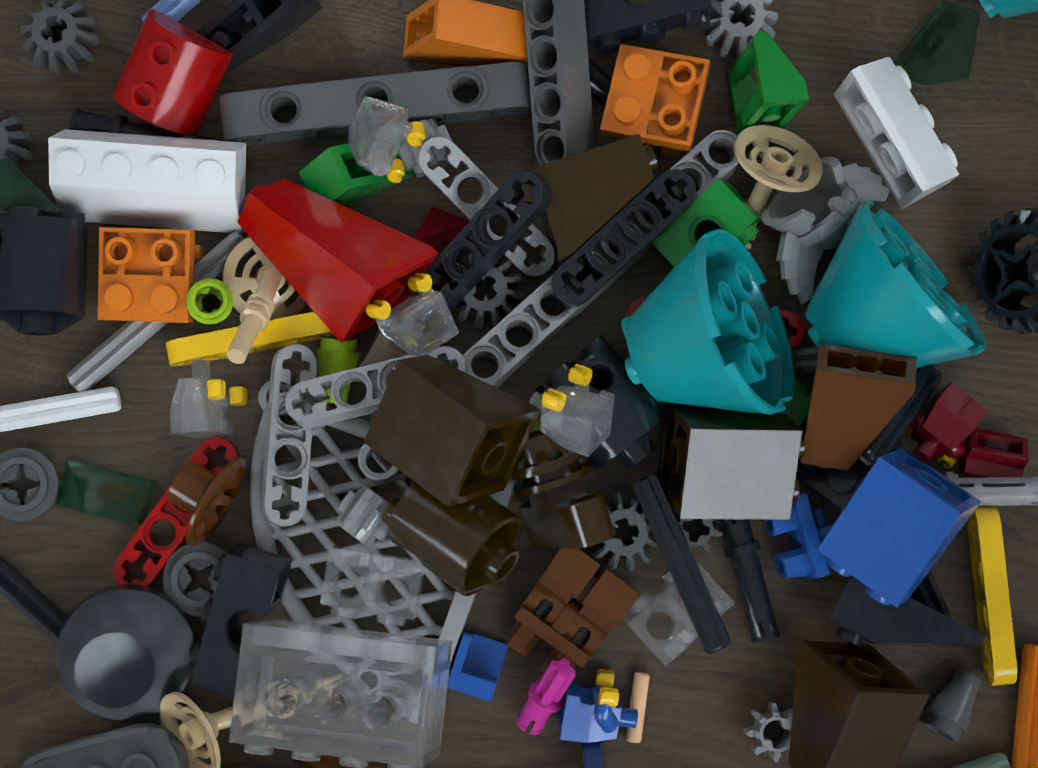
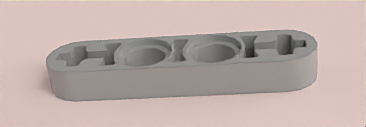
(437, 173)
(371, 375)
(282, 434)

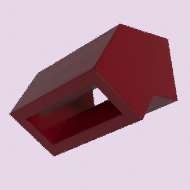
(993, 455)

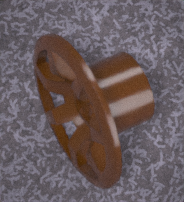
(201, 491)

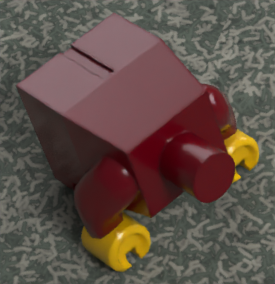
(944, 425)

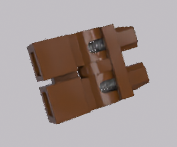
(603, 606)

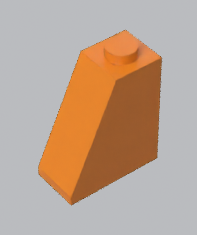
(465, 33)

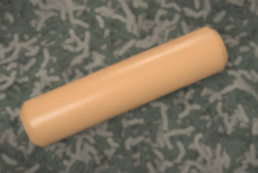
(638, 701)

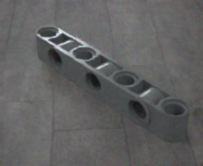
(330, 106)

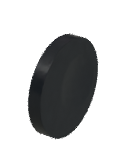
(124, 651)

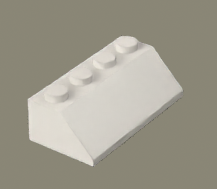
(149, 180)

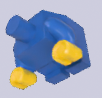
(594, 712)

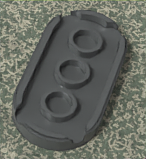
(127, 747)

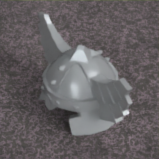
(818, 219)

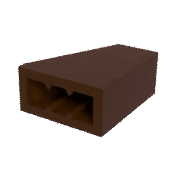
(853, 402)

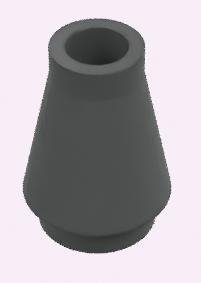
(953, 706)

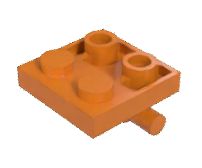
(655, 97)
(146, 274)

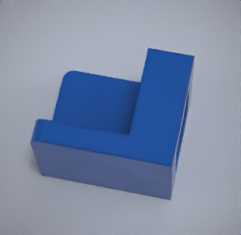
(477, 665)

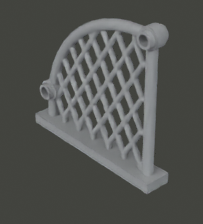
(267, 532)

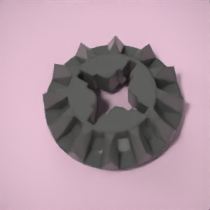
(37, 500)
(178, 576)

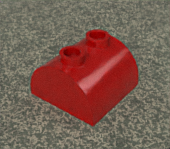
(171, 75)

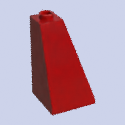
(332, 253)

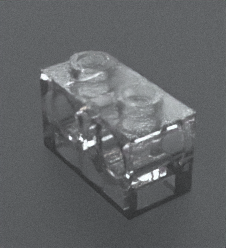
(374, 571)
(669, 601)

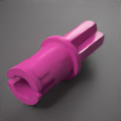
(546, 696)

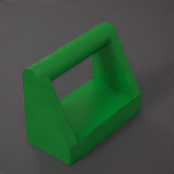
(779, 88)

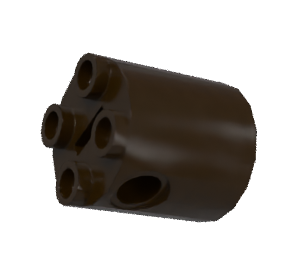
(461, 543)

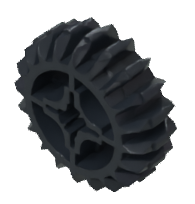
(1006, 272)

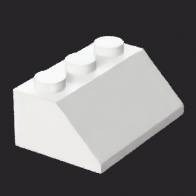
(896, 131)

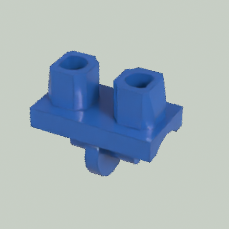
(806, 532)

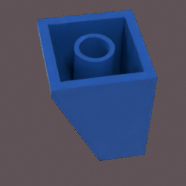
(897, 526)

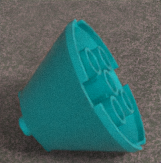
(889, 297)
(711, 334)

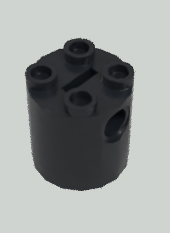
(42, 270)
(633, 408)

